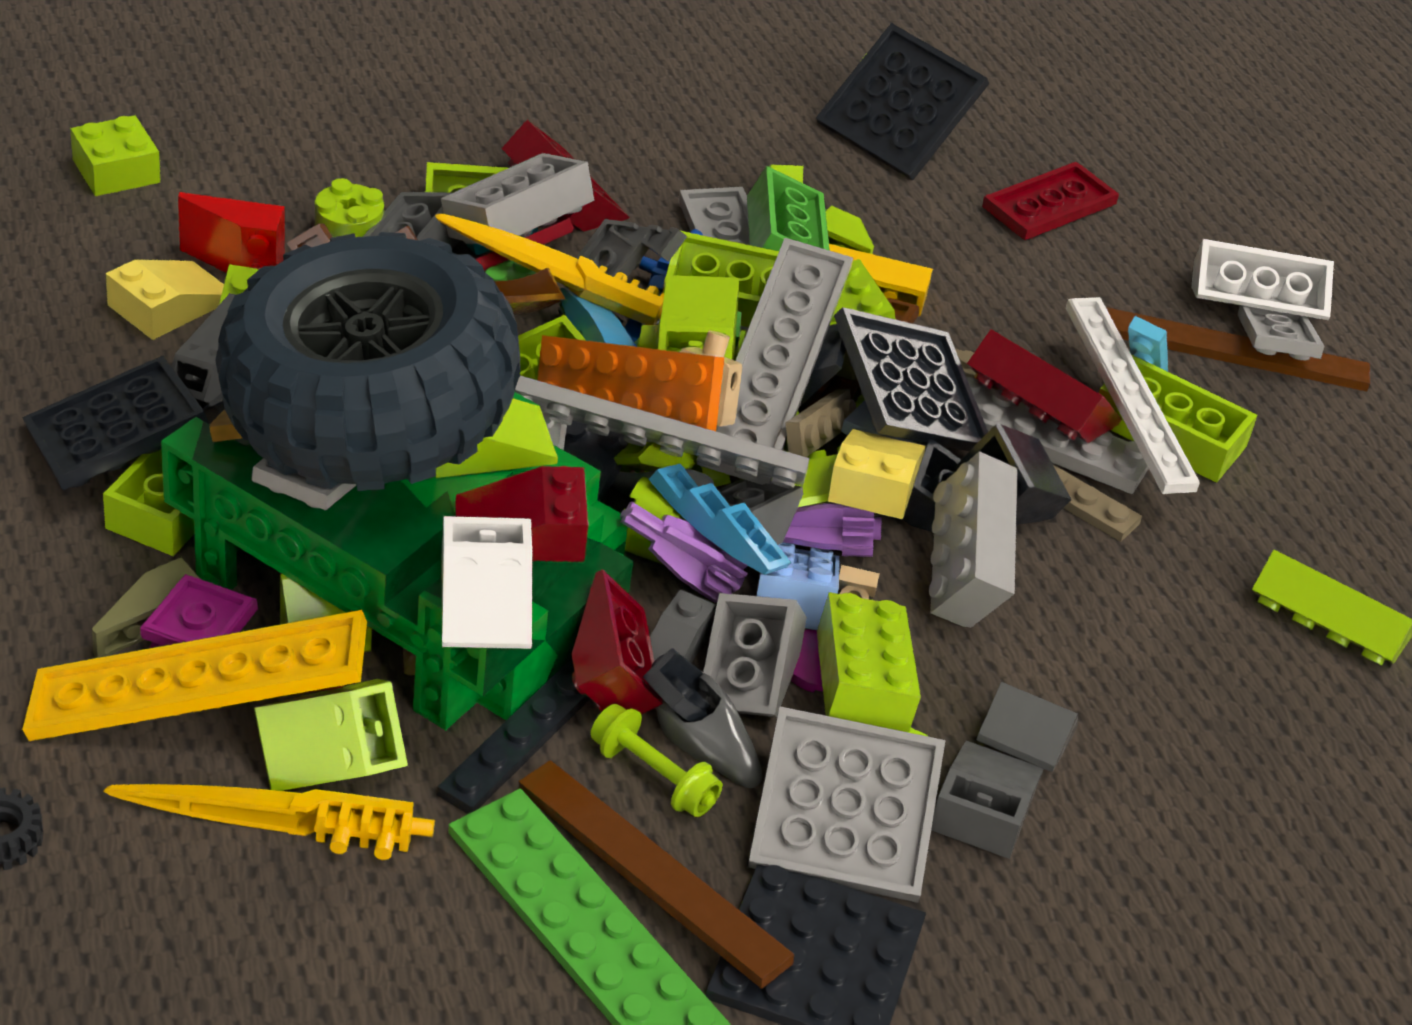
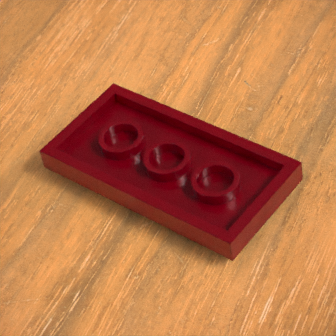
(1050, 200)

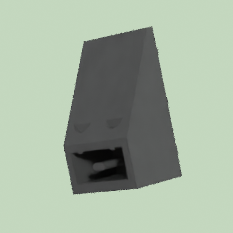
(196, 357)
(986, 799)

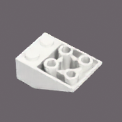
(486, 582)

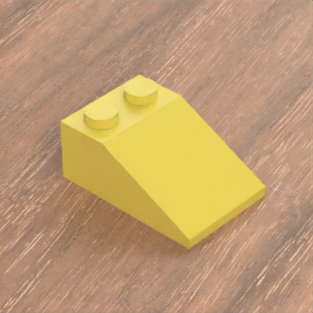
(162, 294)
(875, 473)

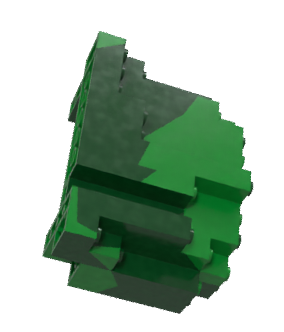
(386, 558)

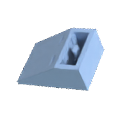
(804, 580)

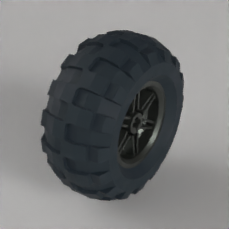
(368, 360)

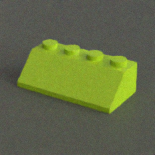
(723, 258)
(1334, 607)

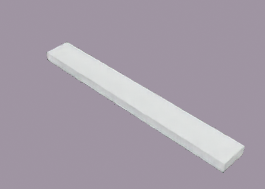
(1132, 396)

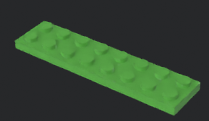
(579, 917)

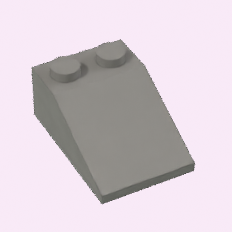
(754, 650)

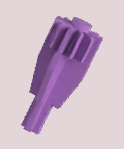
(835, 528)
(687, 553)

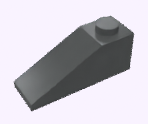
(683, 626)

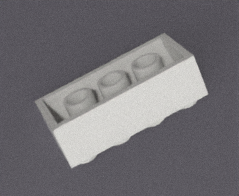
(1263, 279)

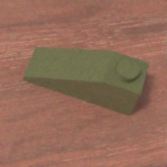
(122, 623)

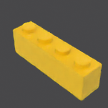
(894, 278)

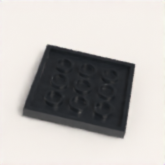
(902, 101)
(911, 380)
(112, 422)
(845, 947)

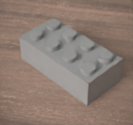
(523, 196)
(974, 540)

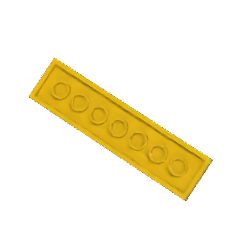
(197, 675)

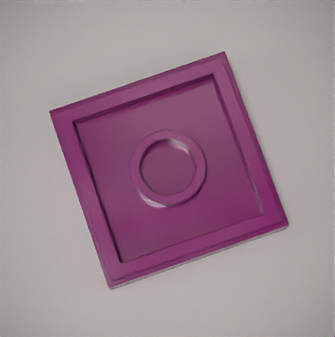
(197, 612)

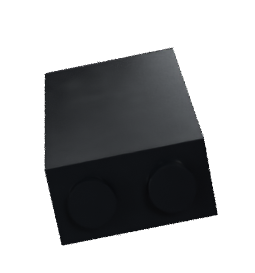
(1039, 487)

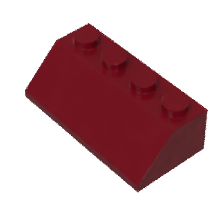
(532, 141)
(1042, 388)

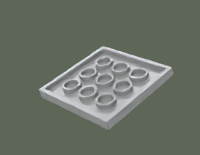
(848, 803)

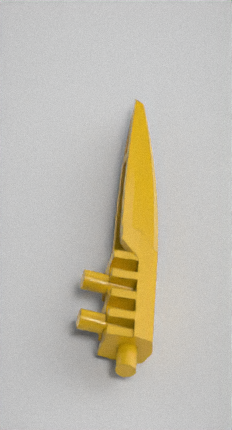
(579, 274)
(290, 812)

